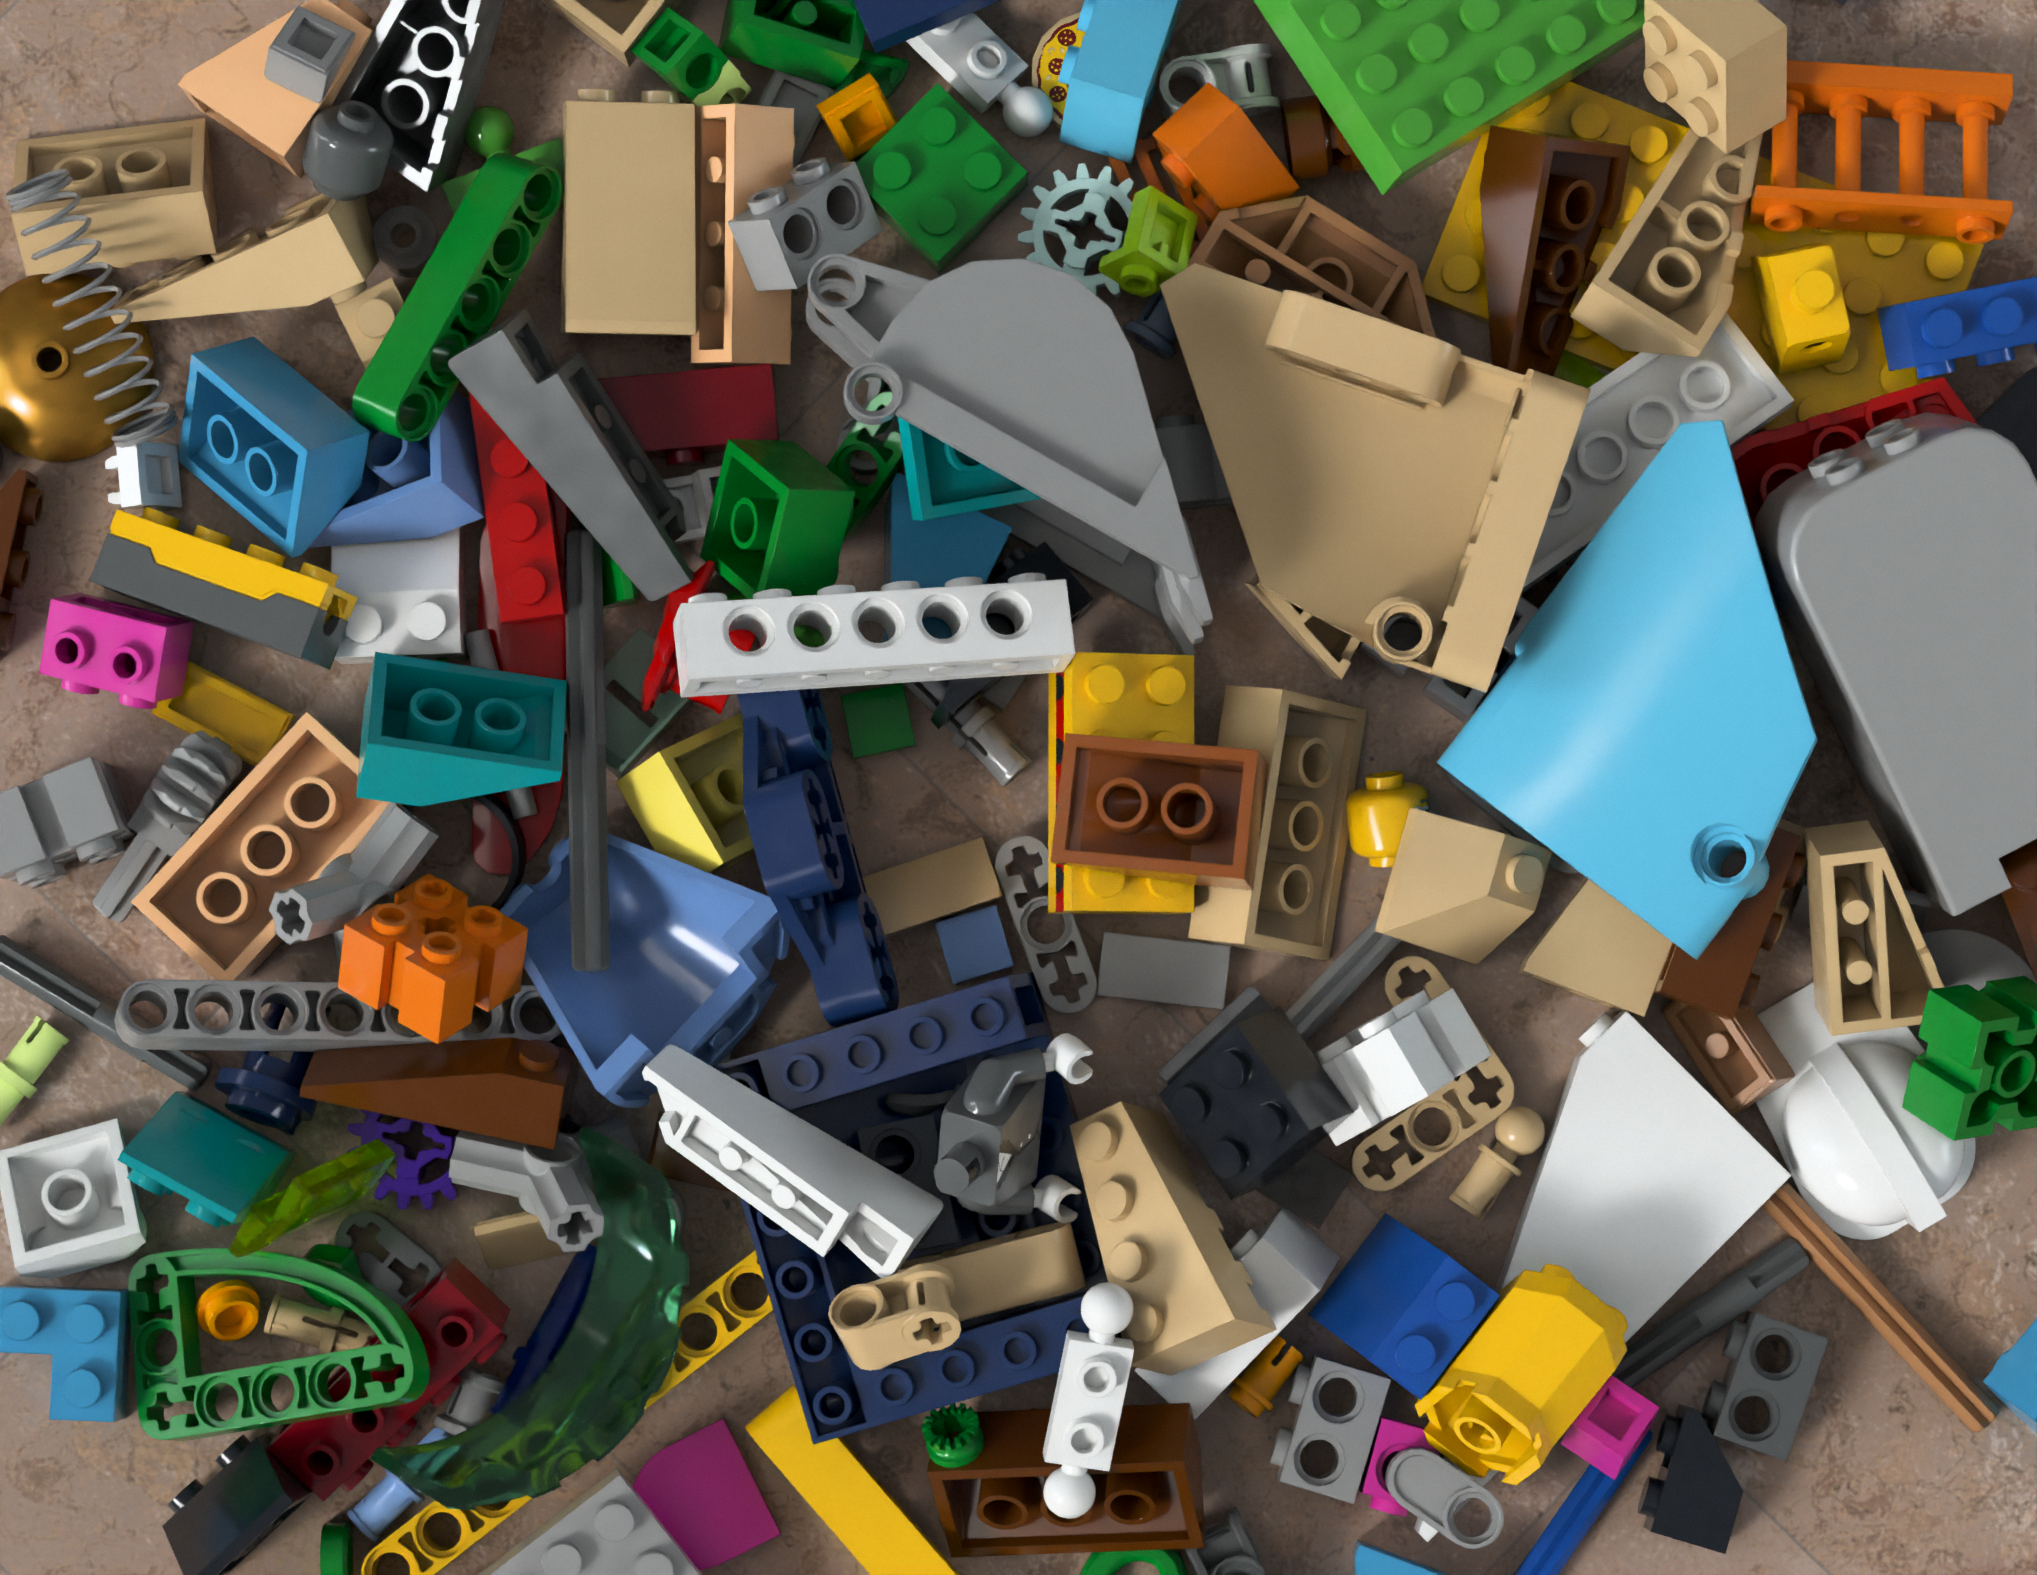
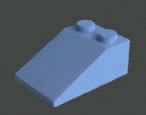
(414, 486)

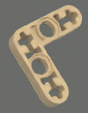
(1452, 1098)

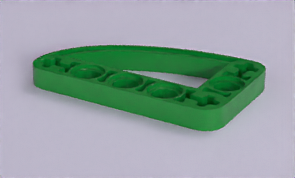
(183, 1379)

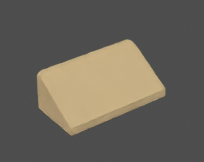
(933, 886)
(515, 1240)

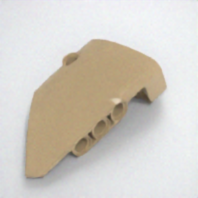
(1376, 465)

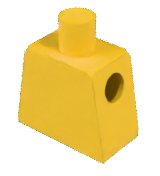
(1802, 306)

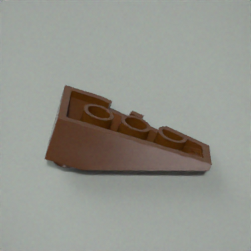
(1540, 223)
(475, 1086)

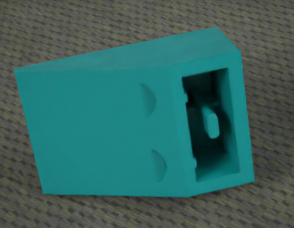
(206, 1159)

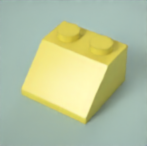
(693, 798)

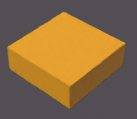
(857, 116)

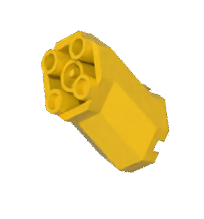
(1523, 1375)

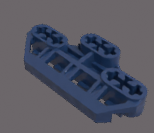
(810, 854)

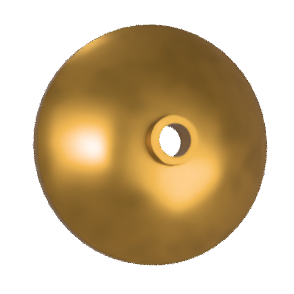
(55, 411)

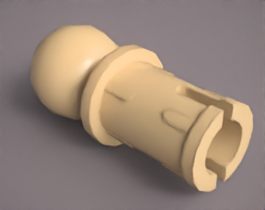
(1517, 1134)

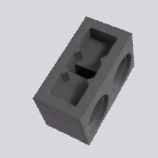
(1781, 1390)

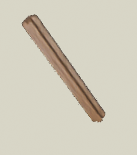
(1881, 1308)

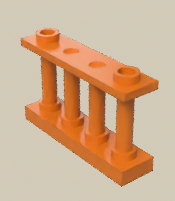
(1910, 99)

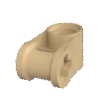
(895, 1320)

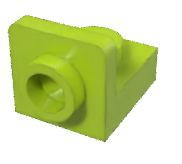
(1154, 244)

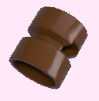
(1314, 140)

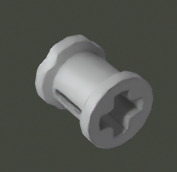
(470, 1400)

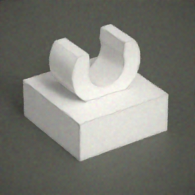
(147, 476)

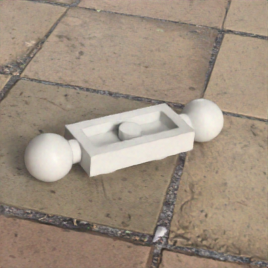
(984, 72)
(1088, 1400)

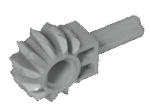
(172, 810)

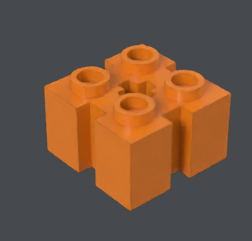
(432, 957)

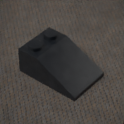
(234, 1511)

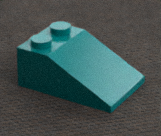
(456, 731)

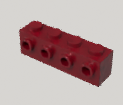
(456, 1323)

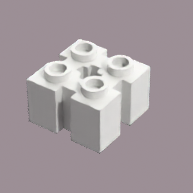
(1401, 1058)

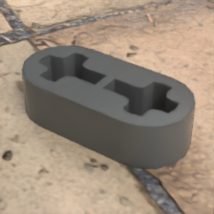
(397, 1243)

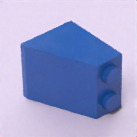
(1404, 1305)

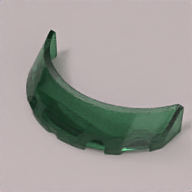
(602, 1371)

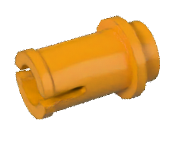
(1262, 1379)

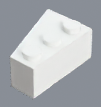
(1286, 1271)

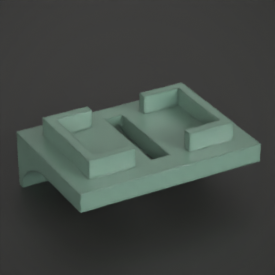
(626, 733)

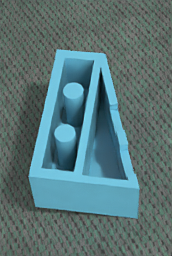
(1114, 73)

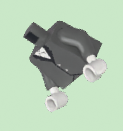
(995, 1131)

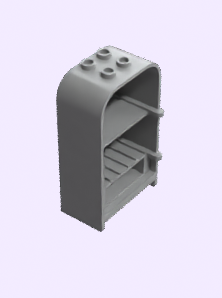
(1919, 624)

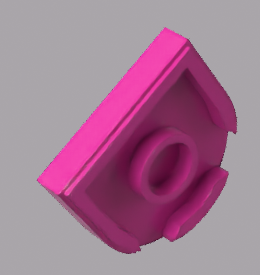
(707, 1496)

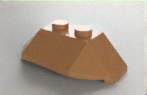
(1316, 253)

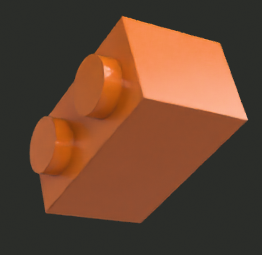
(1221, 156)

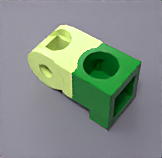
(690, 62)

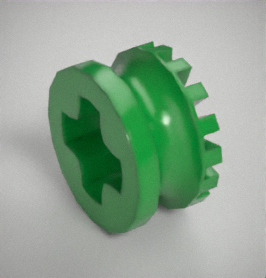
(937, 1433)

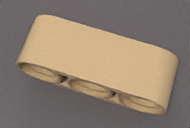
(1010, 1270)

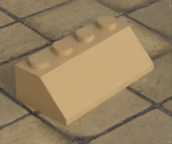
(1304, 830)

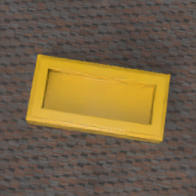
(226, 712)

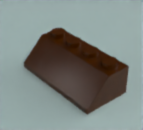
(1141, 1504)

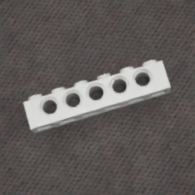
(714, 666)

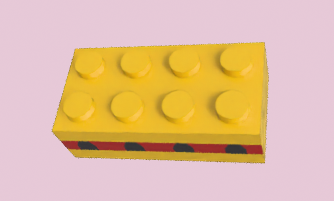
(1120, 699)

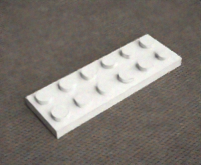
(1634, 416)

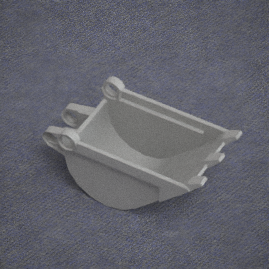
(1038, 388)

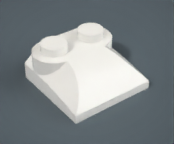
(70, 1202)

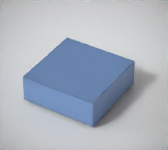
(974, 944)

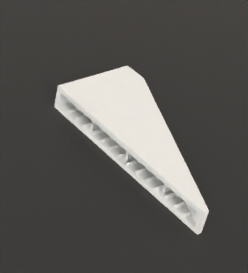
(1634, 1179)

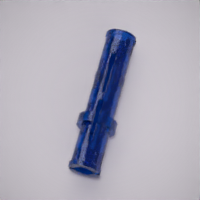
(550, 1330)

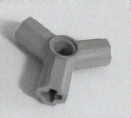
(354, 880)
(545, 1180)

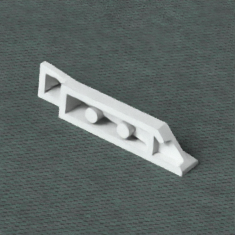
(788, 1166)

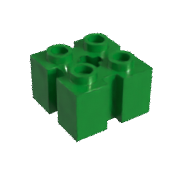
(1977, 1059)

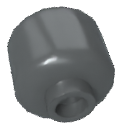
(347, 150)

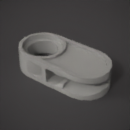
(1434, 1489)

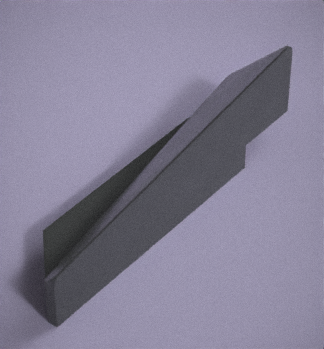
(580, 448)

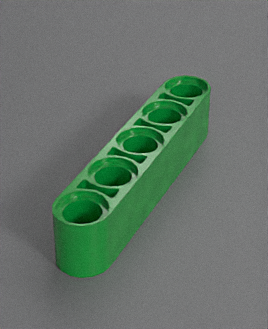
(457, 295)

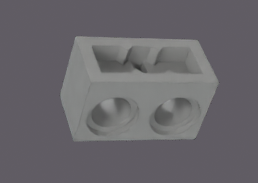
(802, 221)
(1348, 1431)

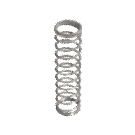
(44, 189)

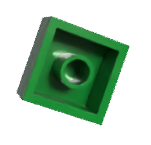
(939, 177)
(776, 519)

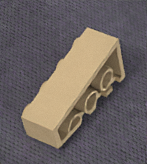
(1163, 1242)

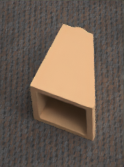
(260, 112)

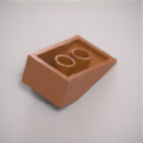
(1160, 810)

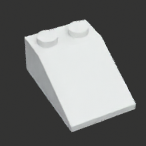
(406, 598)

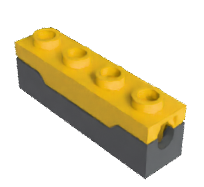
(225, 588)

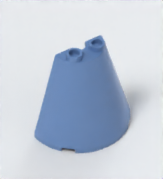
(682, 968)

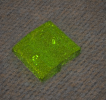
(312, 1197)

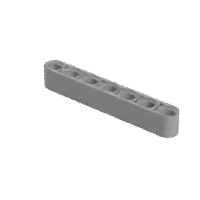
(308, 1006)

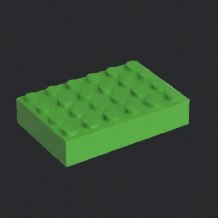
(1435, 74)

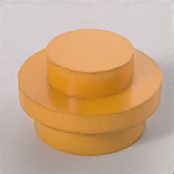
(228, 1310)

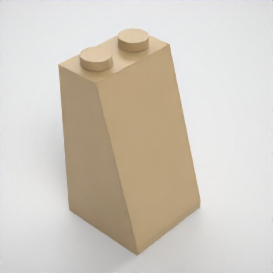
(628, 215)

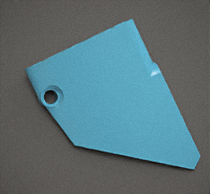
(1653, 702)

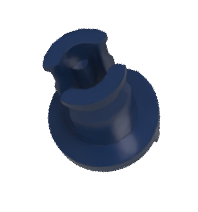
(268, 1087)

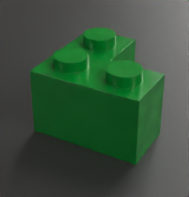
(795, 37)

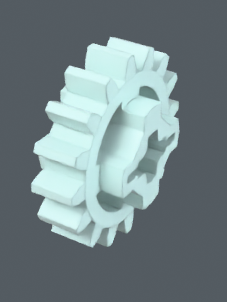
(1095, 205)

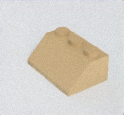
(138, 184)

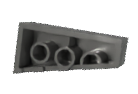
(425, 80)

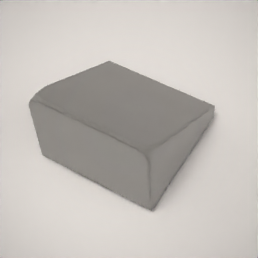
(308, 54)

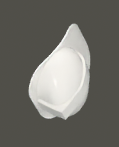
(1845, 1129)

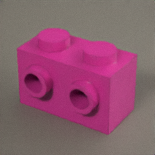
(116, 649)

